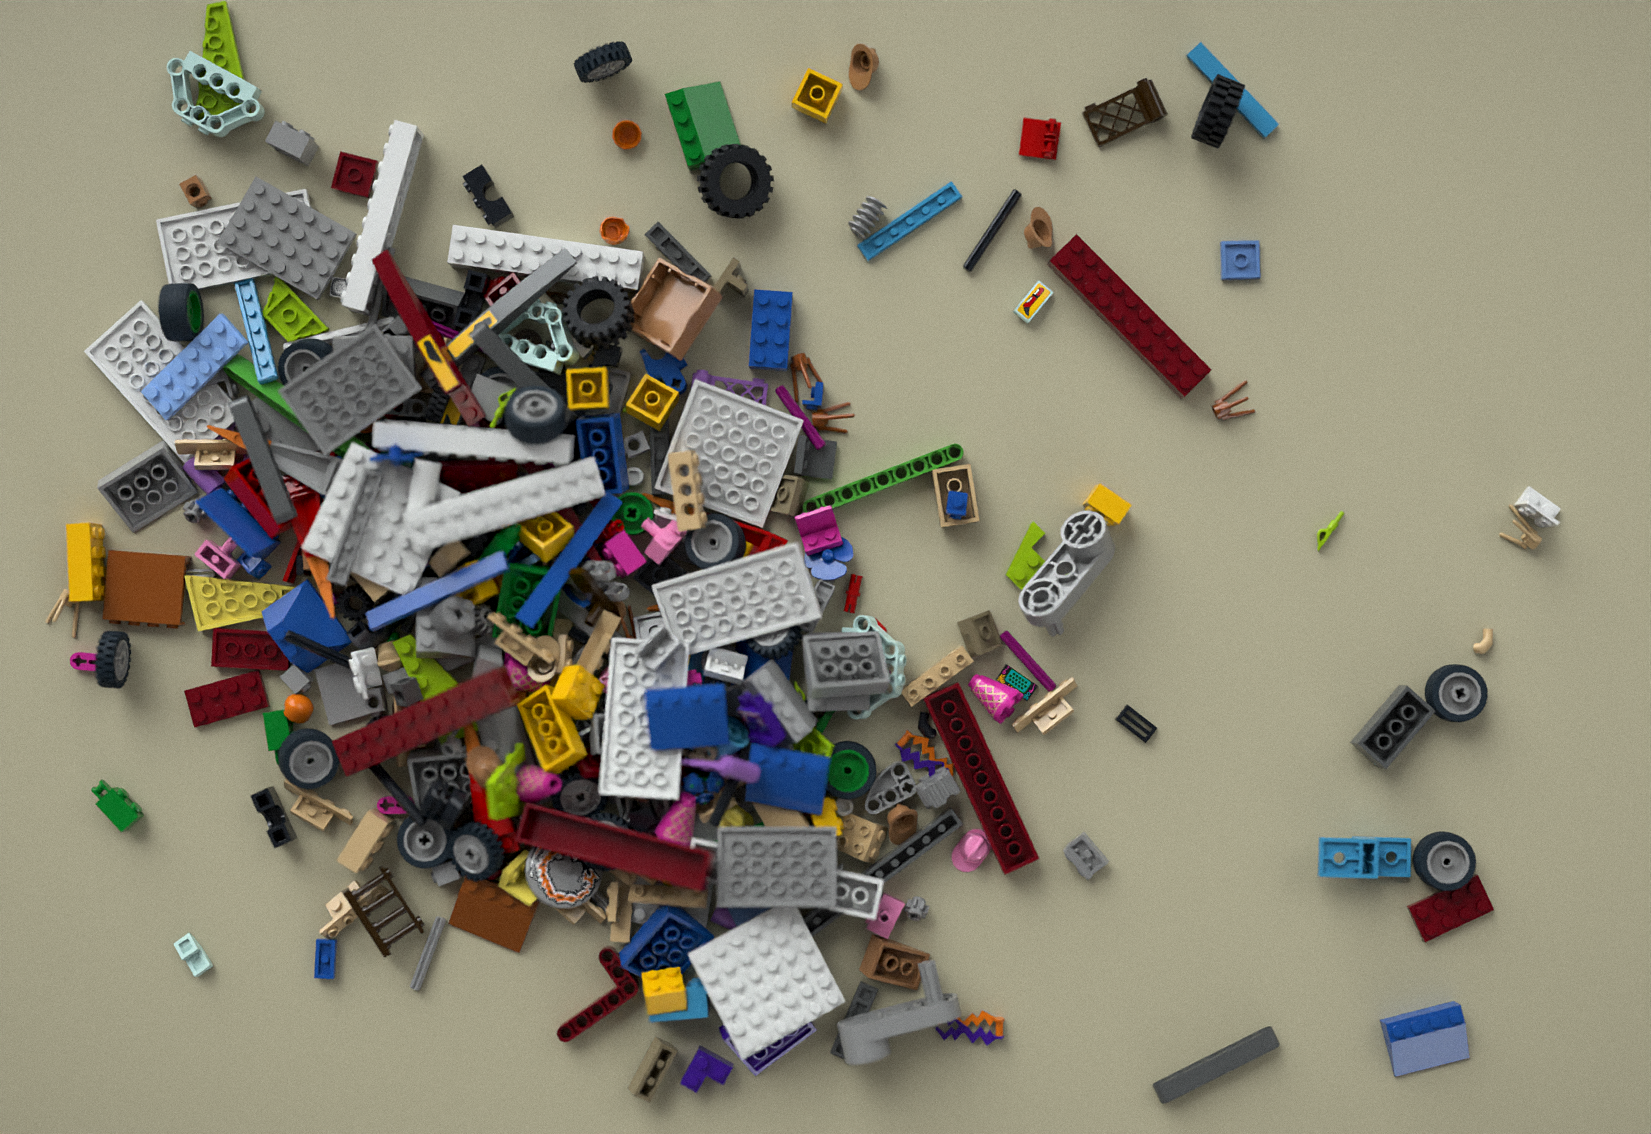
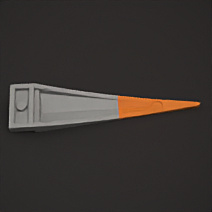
(306, 466)

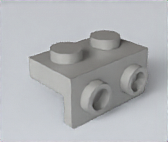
(658, 648)
(1085, 855)

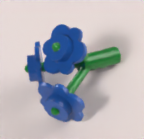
(694, 785)

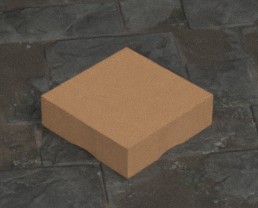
(672, 308)

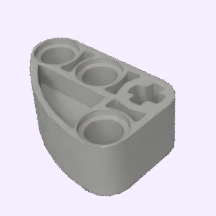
(889, 781)

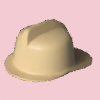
(388, 657)
(539, 668)

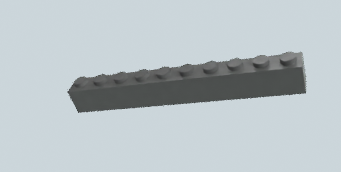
(894, 862)

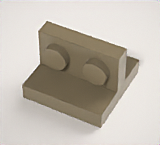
(728, 279)
(790, 496)
(980, 634)

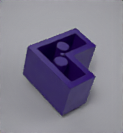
(706, 1064)

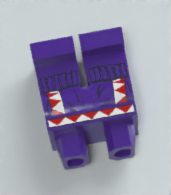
(761, 720)

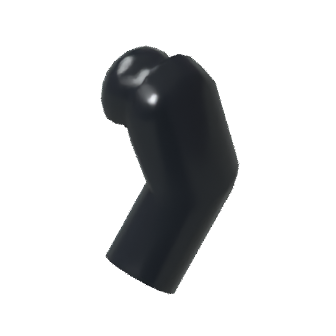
(924, 727)

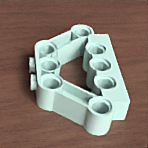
(229, 119)
(560, 334)
(898, 660)

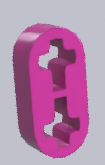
(83, 666)
(393, 809)

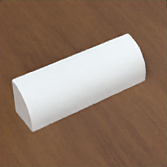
(423, 487)

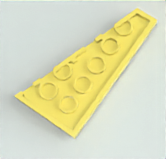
(228, 601)

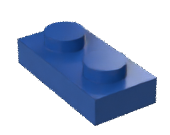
(325, 958)

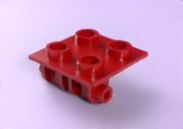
(1040, 138)

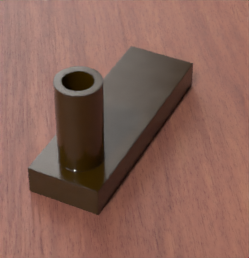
(593, 593)

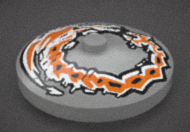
(560, 878)

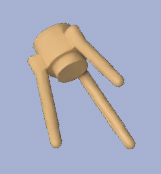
(1530, 537)
(64, 600)

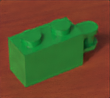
(504, 541)
(277, 729)
(117, 806)

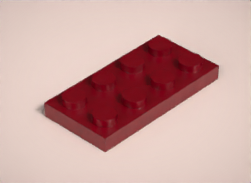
(475, 475)
(246, 650)
(227, 698)
(1450, 909)

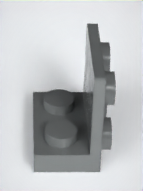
(815, 462)

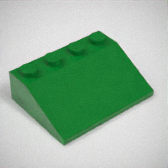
(701, 121)
(515, 591)

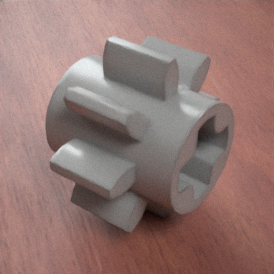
(193, 512)
(916, 908)

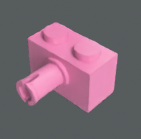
(664, 539)
(219, 557)
(887, 915)

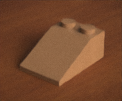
(892, 962)

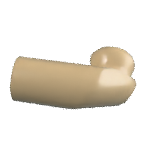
(1486, 643)

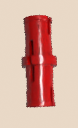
(610, 531)
(852, 593)

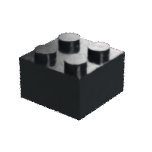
(653, 573)

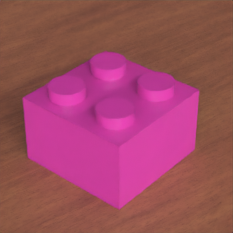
(622, 554)

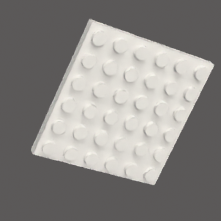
(738, 448)
(383, 552)
(766, 978)

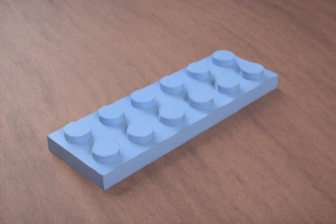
(194, 366)

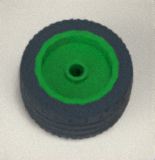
(180, 311)
(862, 773)

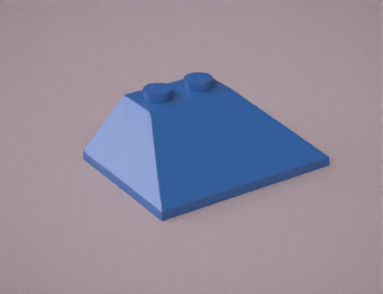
(307, 615)

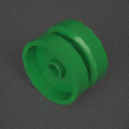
(634, 502)

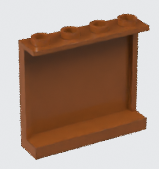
(145, 588)

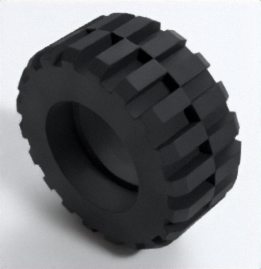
(758, 189)

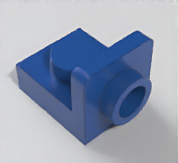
(817, 394)
(956, 504)
(254, 566)

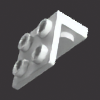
(1538, 508)
(365, 670)

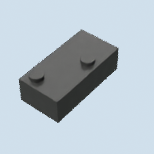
(1392, 726)

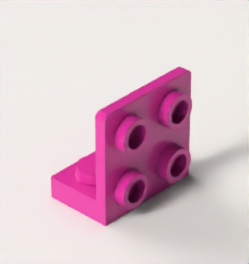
(818, 530)

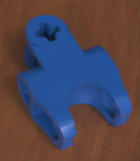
(666, 369)

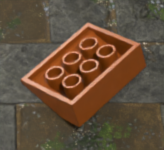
(493, 913)

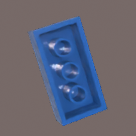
(770, 330)
(602, 438)

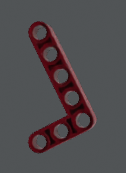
(603, 1001)

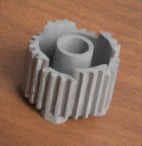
(453, 617)
(937, 788)

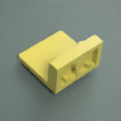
(514, 880)

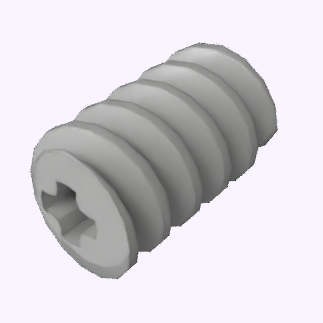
(866, 216)

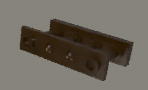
(364, 912)

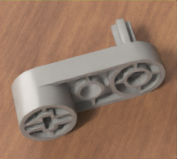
(1083, 555)
(866, 1034)

